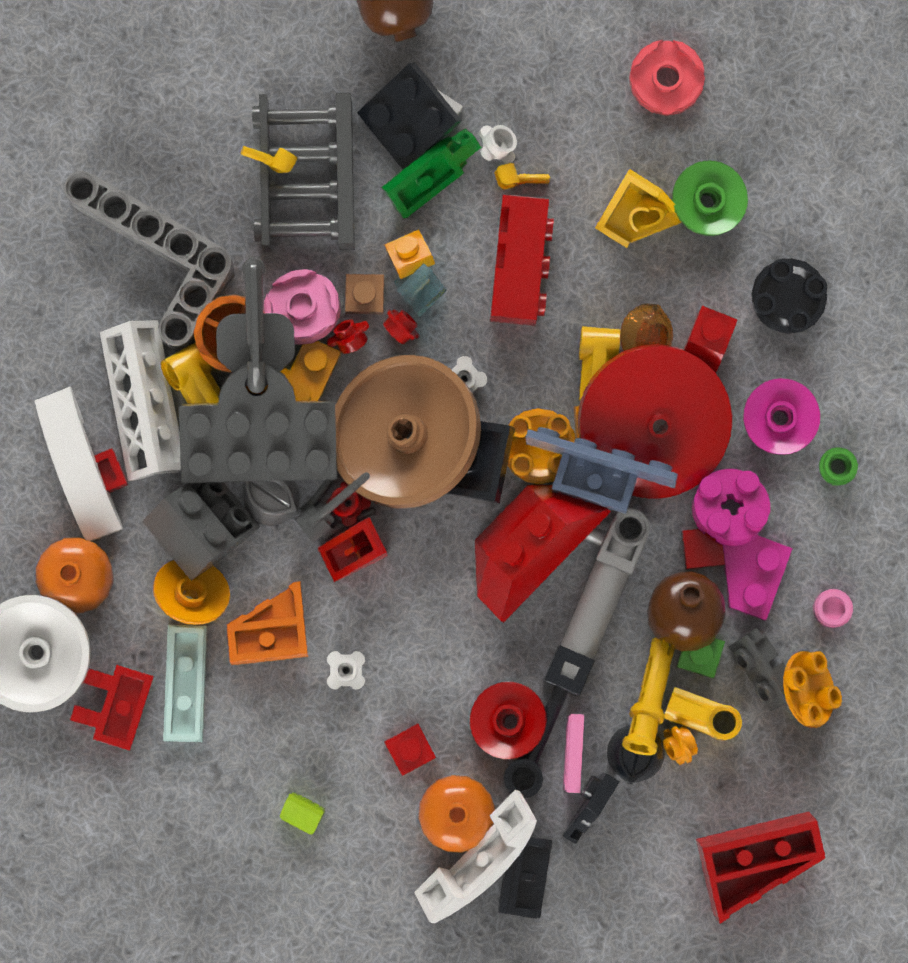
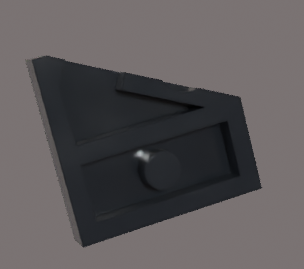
(596, 794)

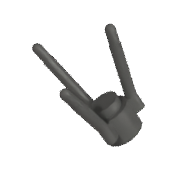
(317, 520)

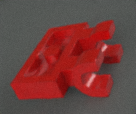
(122, 706)

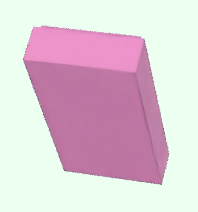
(573, 753)

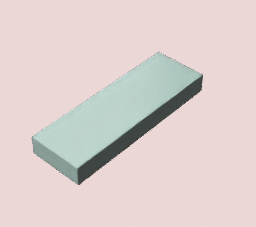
(185, 683)

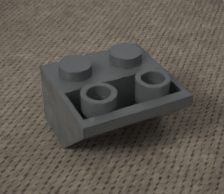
(200, 525)

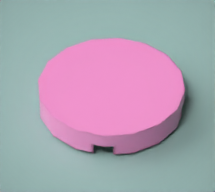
(307, 302)

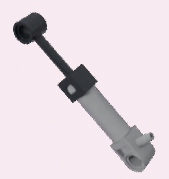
(586, 629)

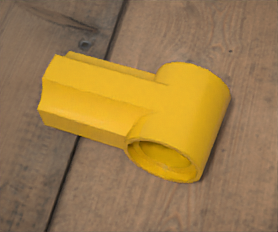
(595, 349)
(191, 376)
(698, 713)

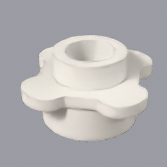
(498, 143)
(465, 368)
(338, 662)

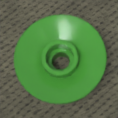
(719, 183)

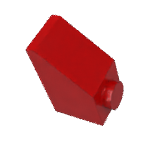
(710, 336)

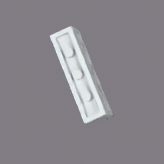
(148, 397)

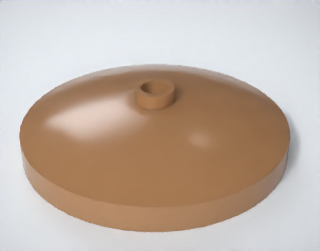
(387, 405)

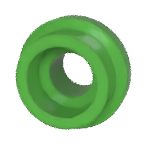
(849, 461)

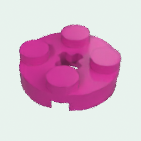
(744, 489)

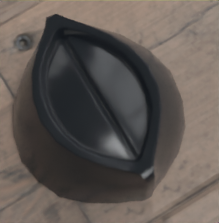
(632, 766)

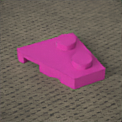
(754, 575)

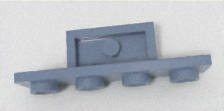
(595, 474)

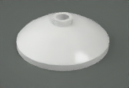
(57, 676)

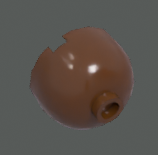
(395, 16)
(686, 611)

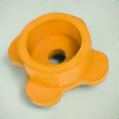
(680, 744)

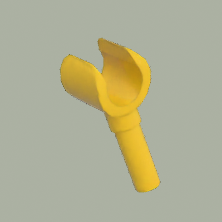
(280, 163)
(507, 177)

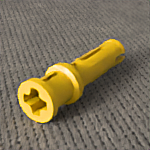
(647, 712)

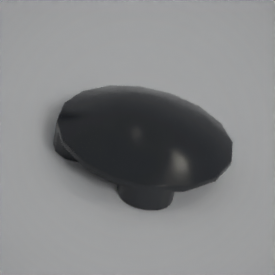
(789, 296)

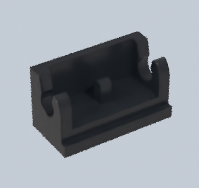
(525, 880)

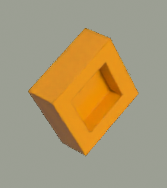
(409, 253)

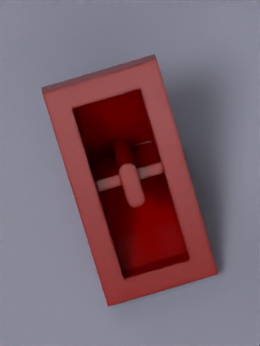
(352, 550)

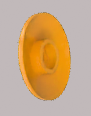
(208, 590)

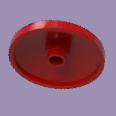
(655, 385)

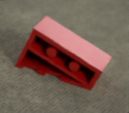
(756, 859)

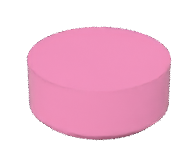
(833, 608)

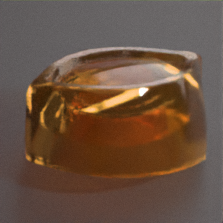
(646, 326)

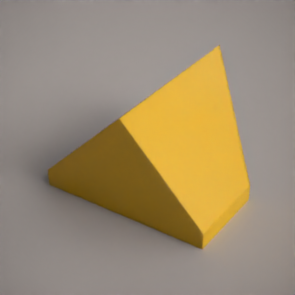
(637, 211)

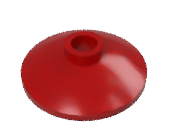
(489, 717)

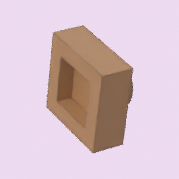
(364, 294)

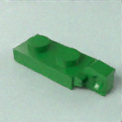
(430, 173)

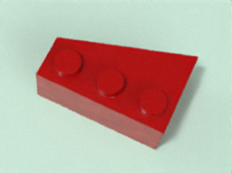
(521, 260)

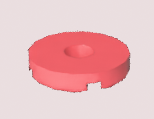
(664, 99)

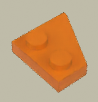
(270, 631)

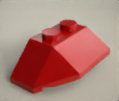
(529, 544)

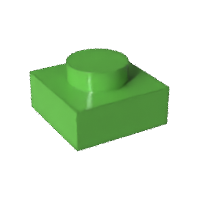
(703, 660)

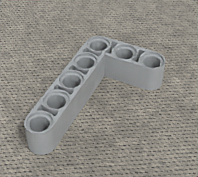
(161, 244)

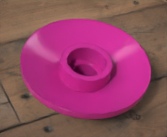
(798, 406)

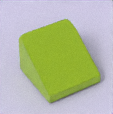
(302, 813)

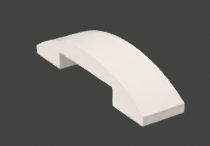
(76, 465)
(480, 866)

